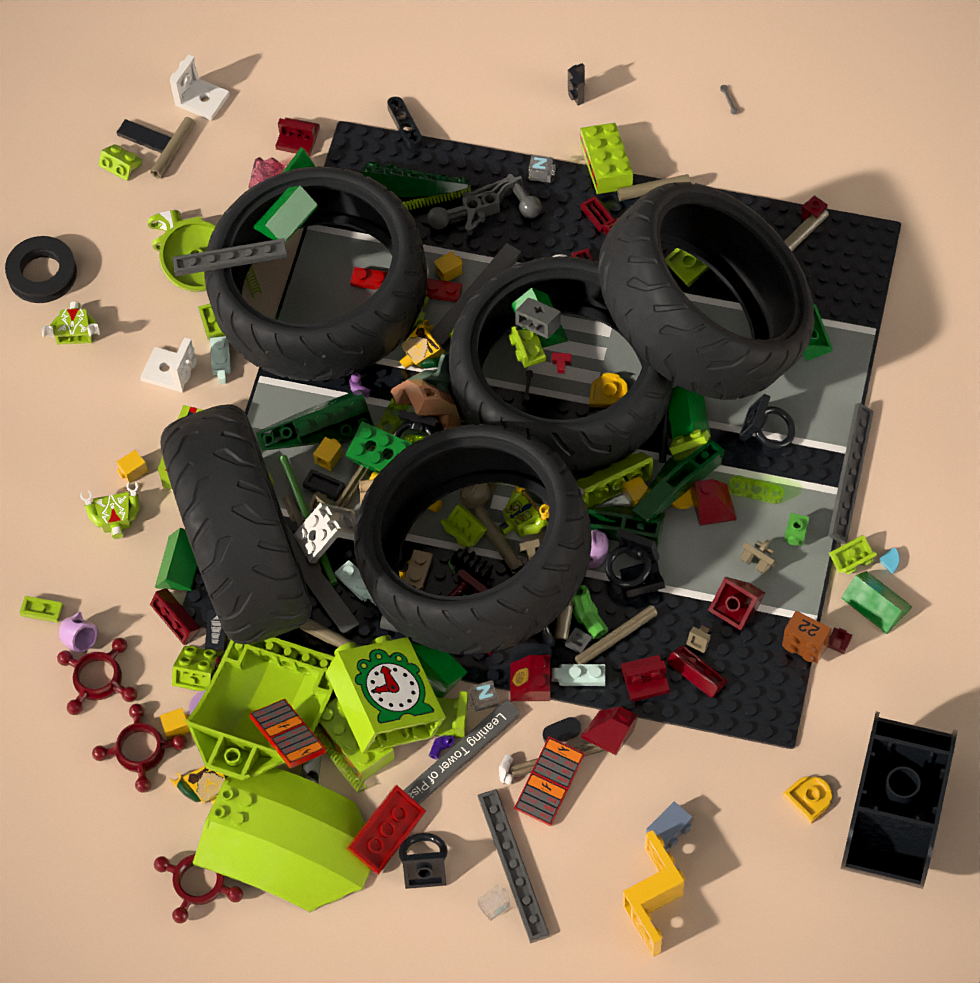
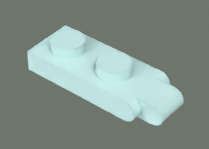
(579, 674)

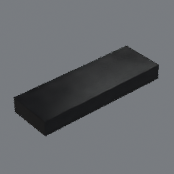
(143, 136)

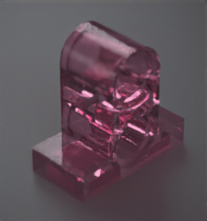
(265, 169)

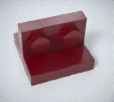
(296, 134)
(645, 678)

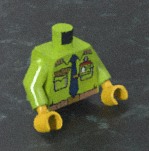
(523, 515)

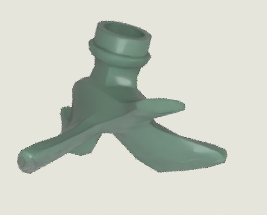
(440, 378)

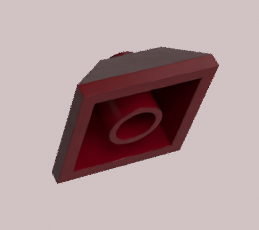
(712, 502)
(736, 601)
(611, 729)

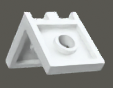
(189, 91)
(179, 363)
(328, 524)

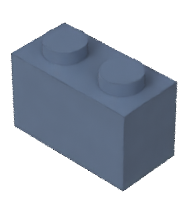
(671, 825)

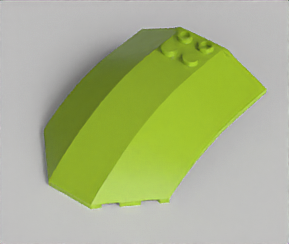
(247, 681)
(284, 838)

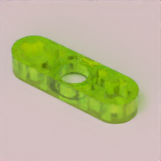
(740, 491)

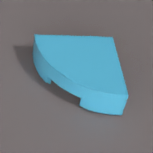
(890, 560)

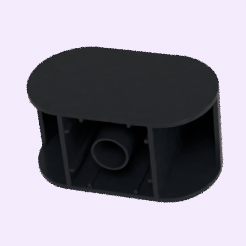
(899, 802)

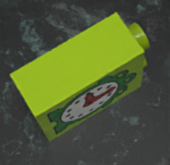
(384, 693)

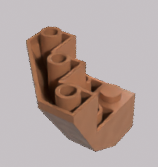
(428, 401)

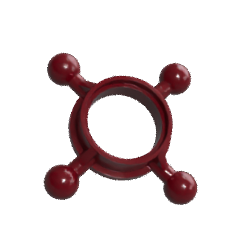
(128, 694)
(142, 784)
(180, 914)

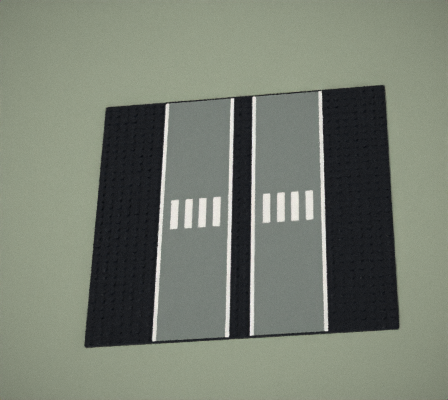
(849, 277)

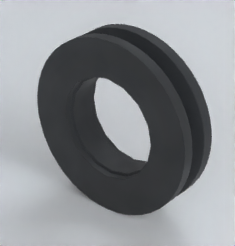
(46, 290)

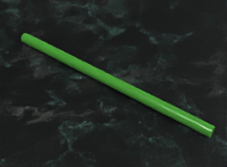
(305, 512)

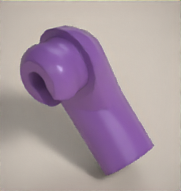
(355, 384)

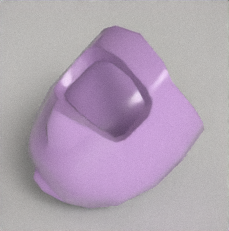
(599, 548)
(77, 633)

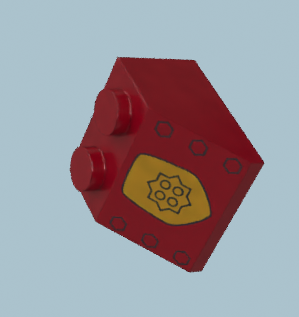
(530, 679)

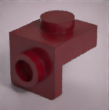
(813, 207)

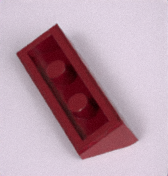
(174, 615)
(696, 671)

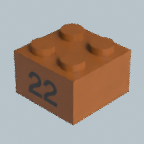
(806, 637)

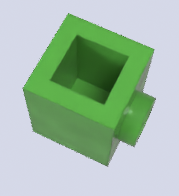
(796, 529)

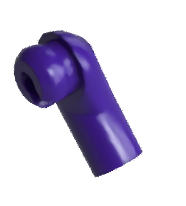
(440, 744)

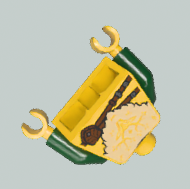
(421, 348)
(200, 784)

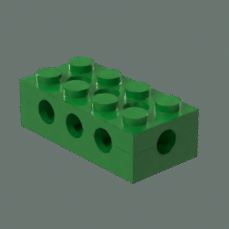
(371, 436)

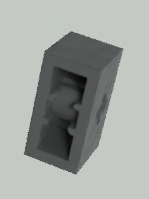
(538, 317)

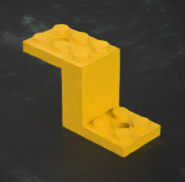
(653, 892)

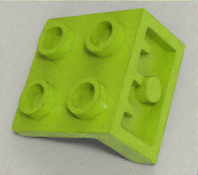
(194, 668)
(456, 715)

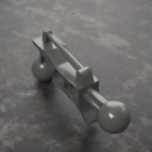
(478, 206)

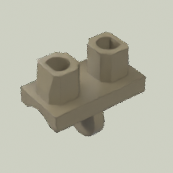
(765, 561)

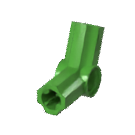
(587, 613)

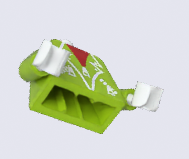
(72, 326)
(113, 511)

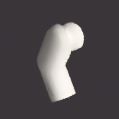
(504, 768)

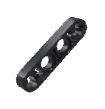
(405, 122)

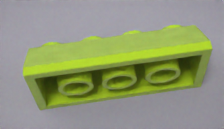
(609, 482)

